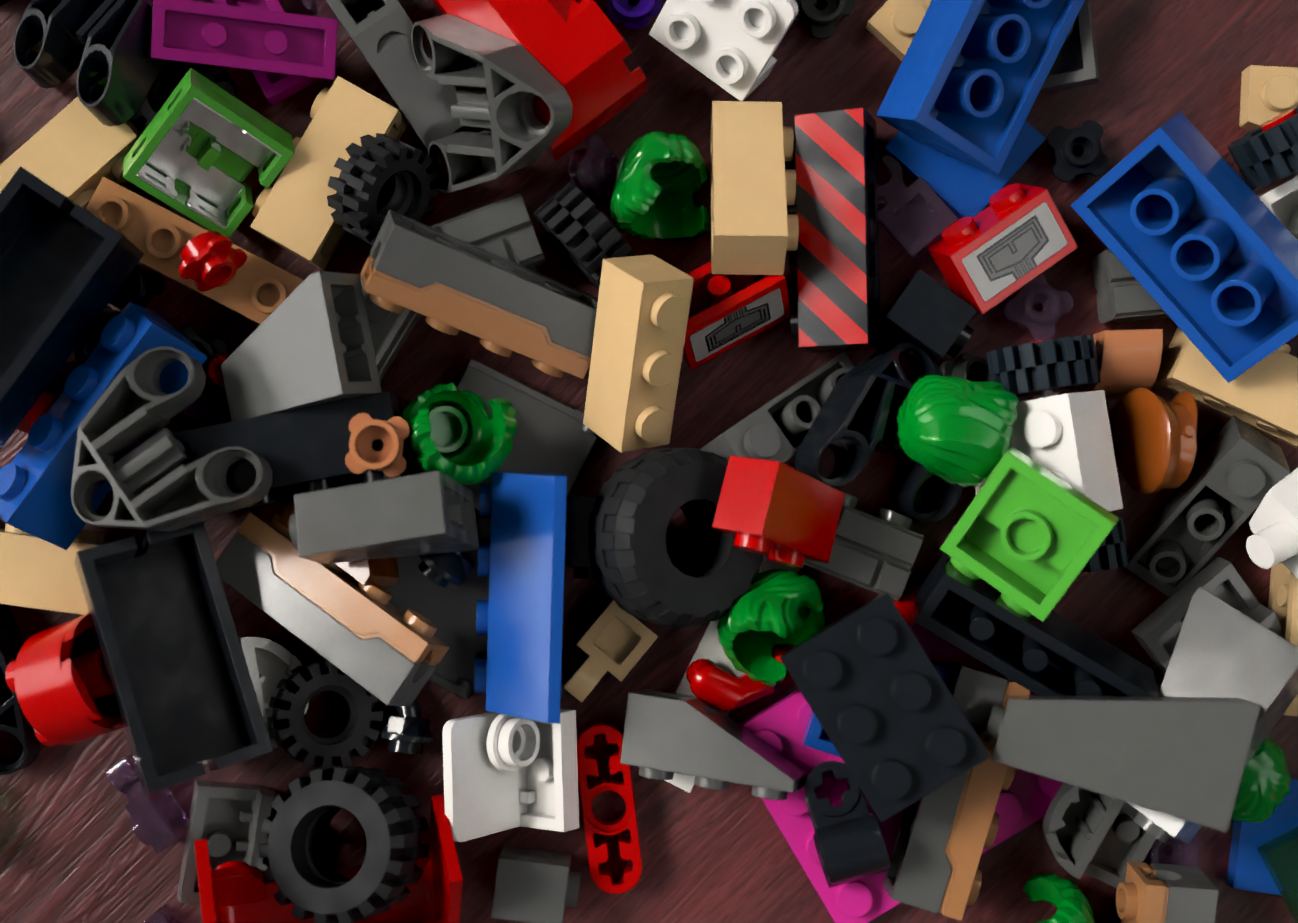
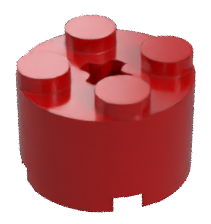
(64, 684)

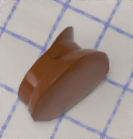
(1155, 439)

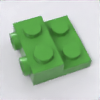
(1027, 535)

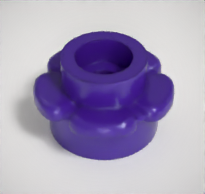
(633, 16)

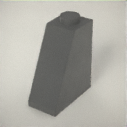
(305, 351)
(385, 519)

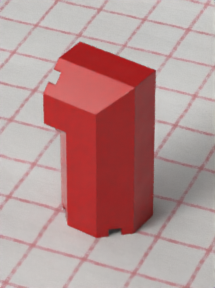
(574, 46)

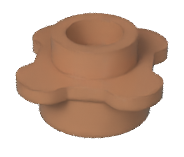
(364, 432)

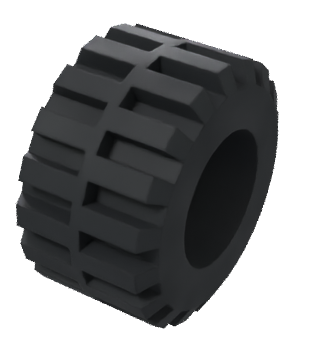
(299, 852)

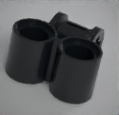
(845, 835)

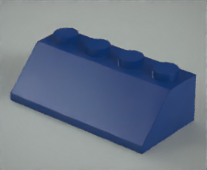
(976, 74)
(1199, 245)
(39, 479)
(524, 594)

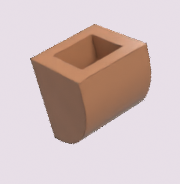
(1127, 359)

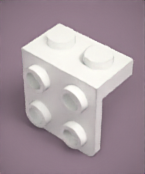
(726, 38)
(489, 800)

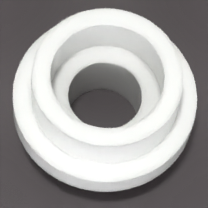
(512, 742)

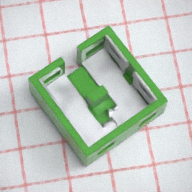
(203, 151)

